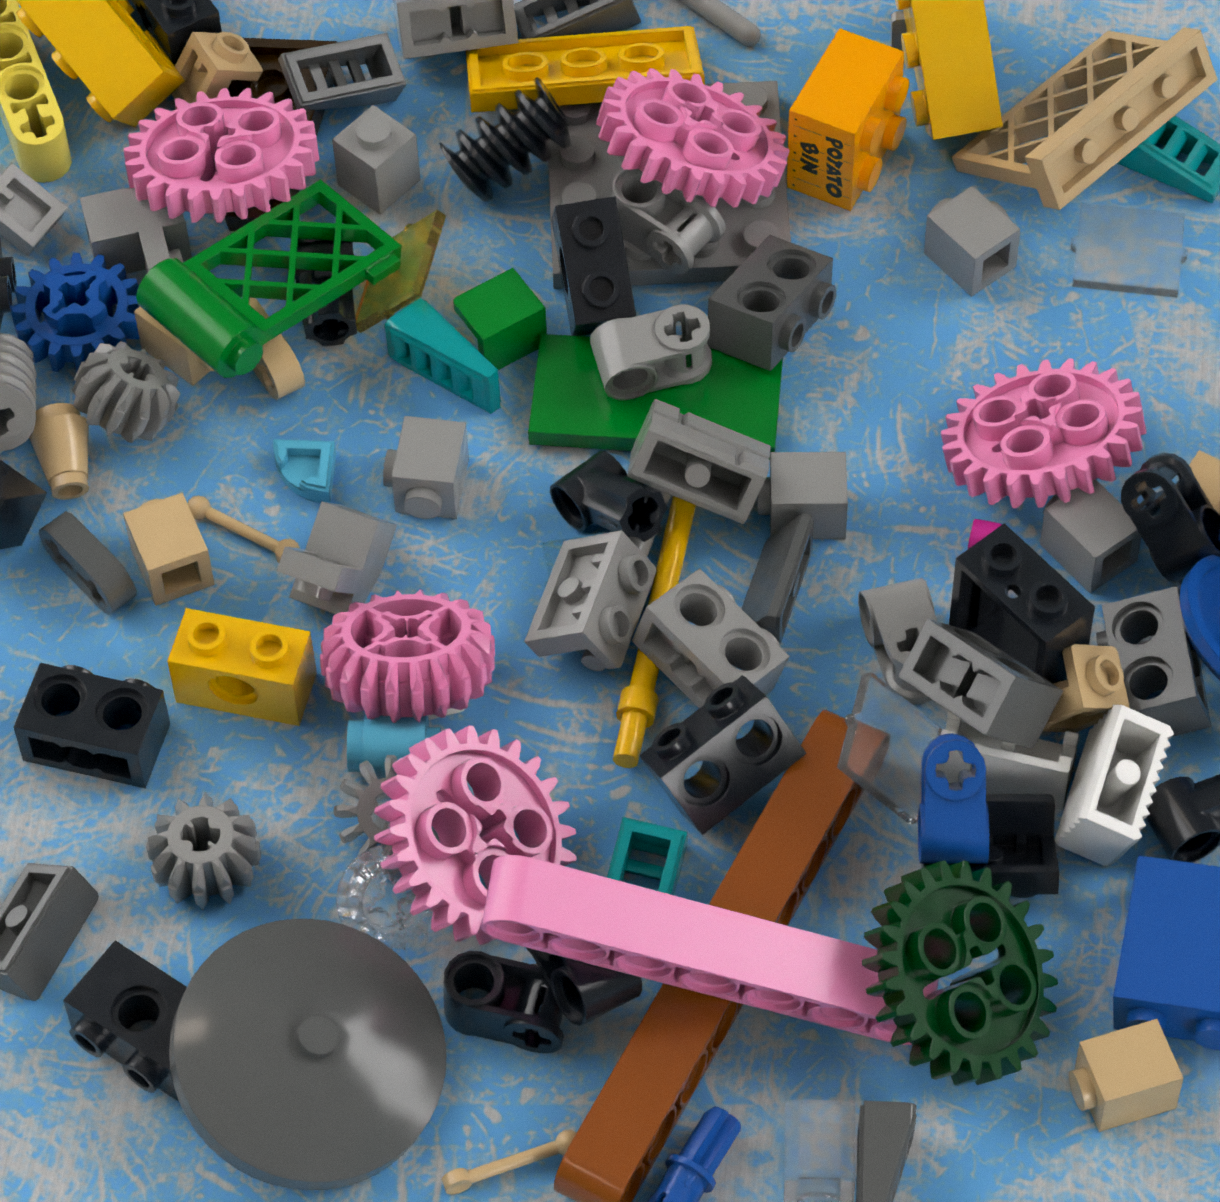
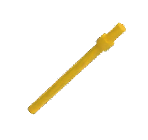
(638, 700)

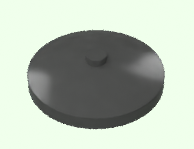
(307, 1054)

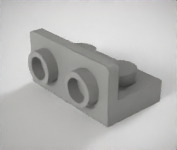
(592, 598)

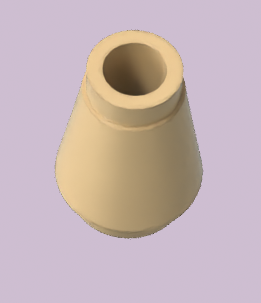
(62, 449)

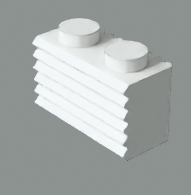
(1113, 785)

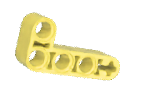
(28, 103)

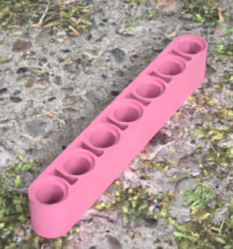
(684, 944)

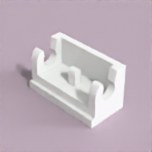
(1013, 766)

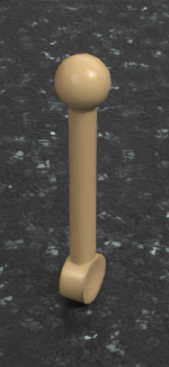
(202, 509)
(462, 1179)

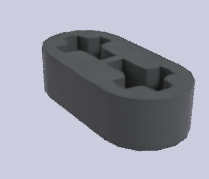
(87, 562)

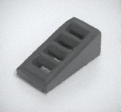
(595, 18)
(372, 50)
(882, 1148)

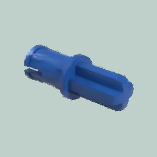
(692, 1169)

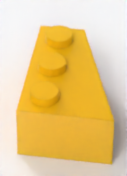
(107, 52)
(952, 66)

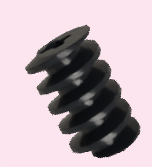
(509, 142)

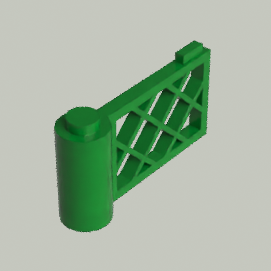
(220, 324)

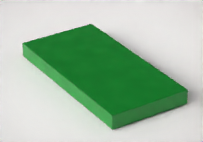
(576, 412)

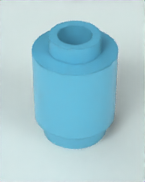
(381, 737)

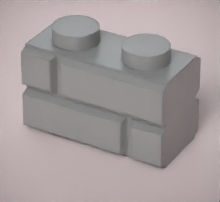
(699, 461)

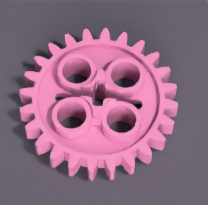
(692, 137)
(221, 155)
(1043, 433)
(470, 827)

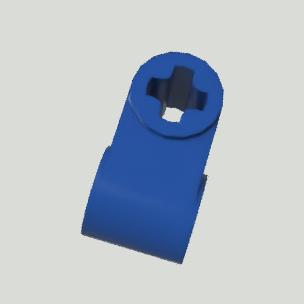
(955, 814)

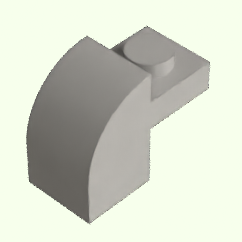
(131, 232)
(339, 559)

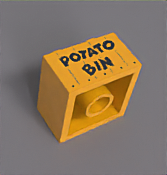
(846, 120)

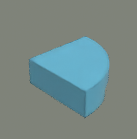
(306, 467)

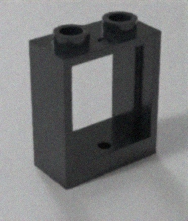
(1036, 623)

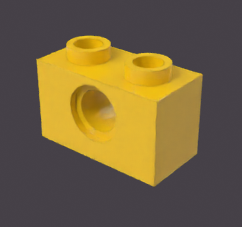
(242, 666)

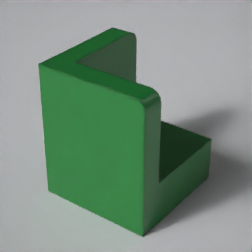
(503, 318)

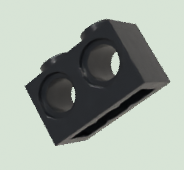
(87, 737)
(730, 766)

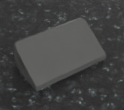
(780, 576)
(40, 925)

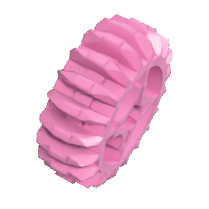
(407, 656)

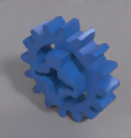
(75, 310)

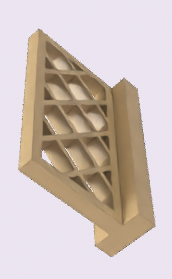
(1095, 136)

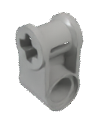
(663, 223)
(646, 353)
(892, 622)

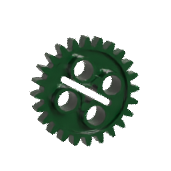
(988, 1015)

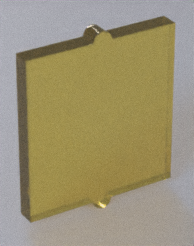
(408, 282)

